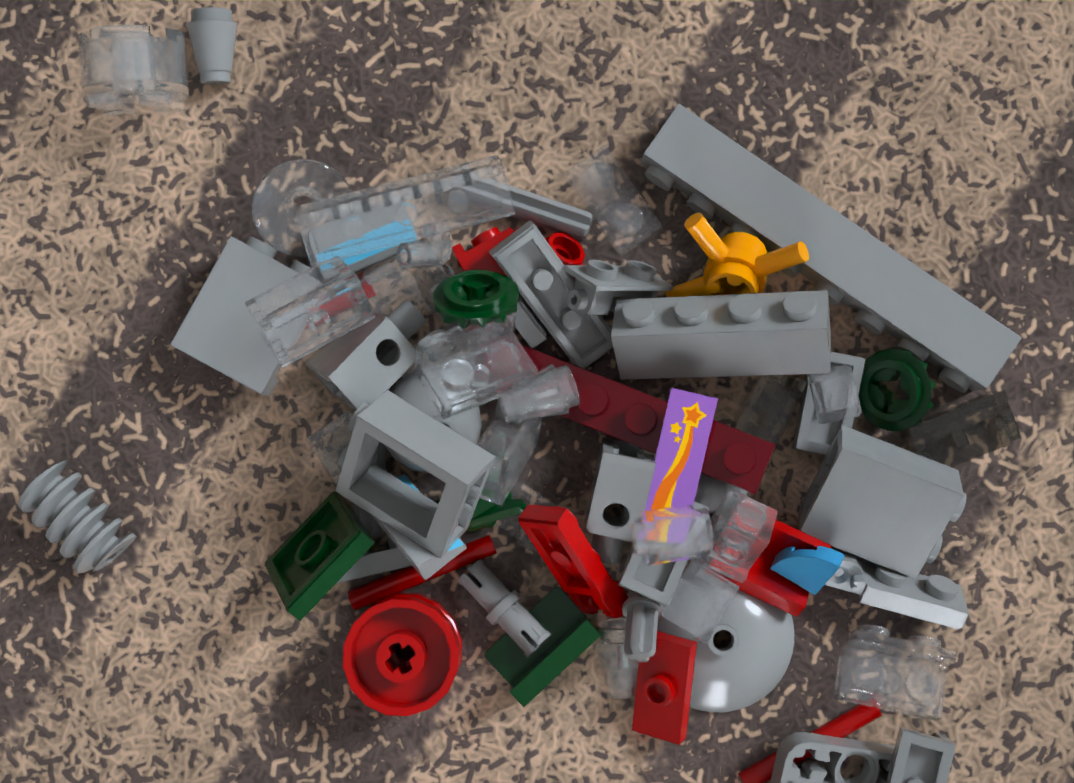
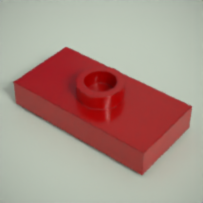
(665, 689)

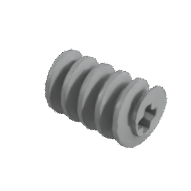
(73, 519)

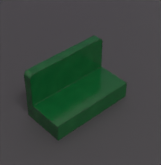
(570, 636)

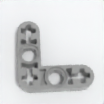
(833, 752)

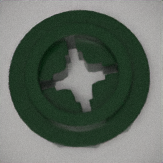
(476, 298)
(877, 398)

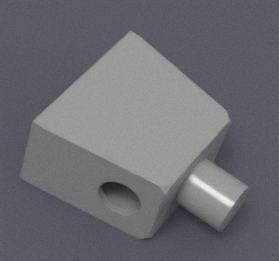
(360, 370)
(620, 477)

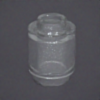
(672, 534)

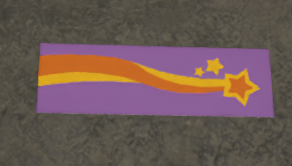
(681, 449)

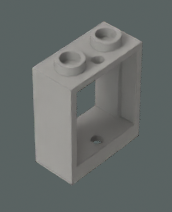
(429, 446)

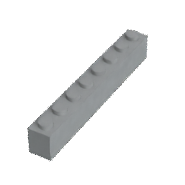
(842, 256)

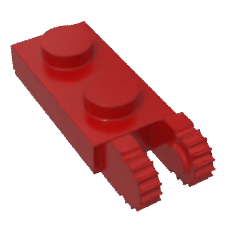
(572, 559)

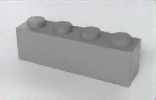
(723, 335)

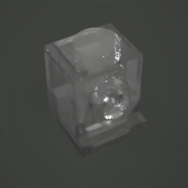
(739, 535)

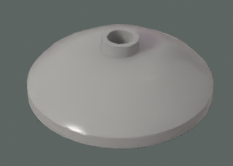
(749, 665)

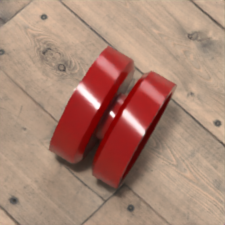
(383, 677)

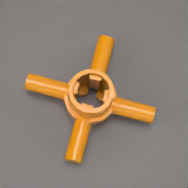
(735, 262)

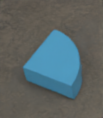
(807, 567)

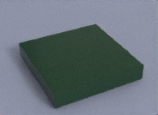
(318, 555)

